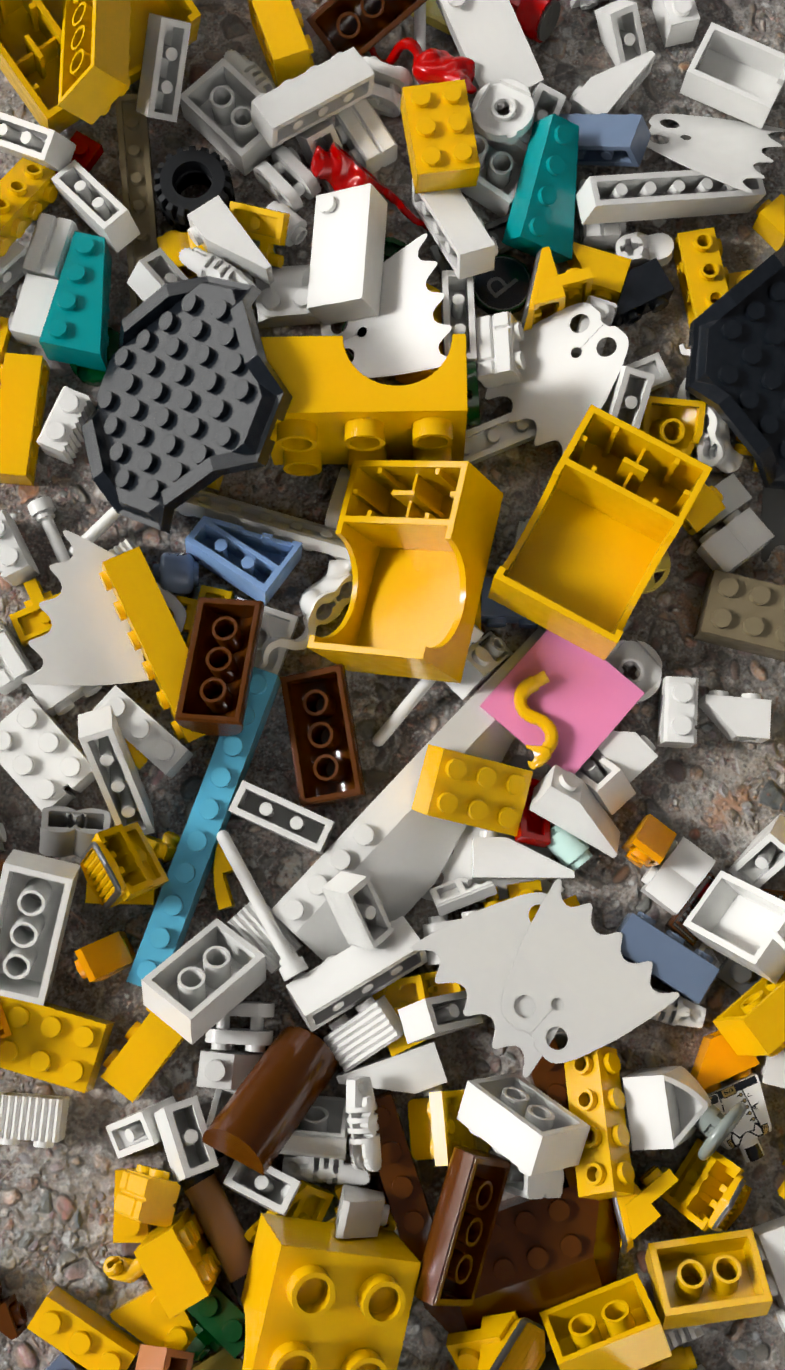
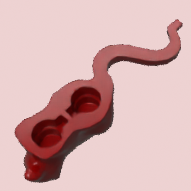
(433, 64)
(345, 172)

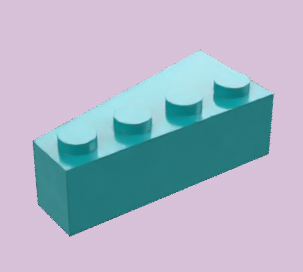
(546, 191)
(80, 307)

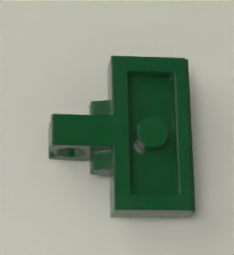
(219, 1325)

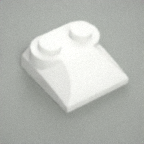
(285, 299)

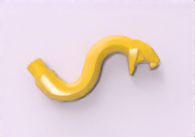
(525, 688)

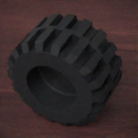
(188, 169)

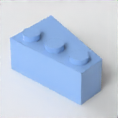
(242, 557)

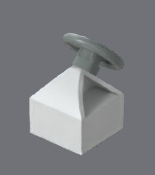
(669, 1106)

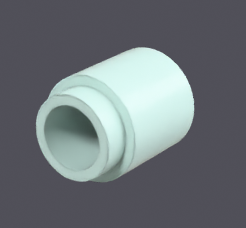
(568, 848)

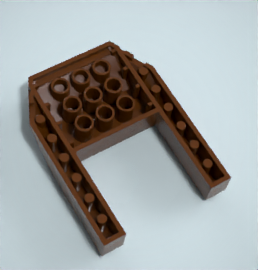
(538, 1247)

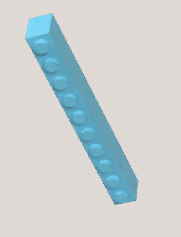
(198, 841)

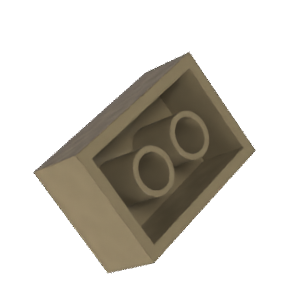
(743, 615)

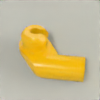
(122, 1269)

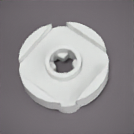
(506, 127)
(644, 659)

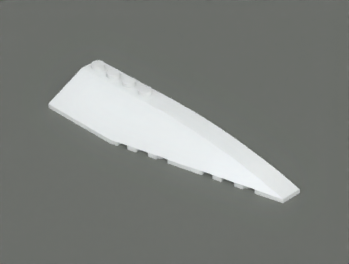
(390, 840)

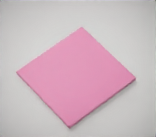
(582, 699)

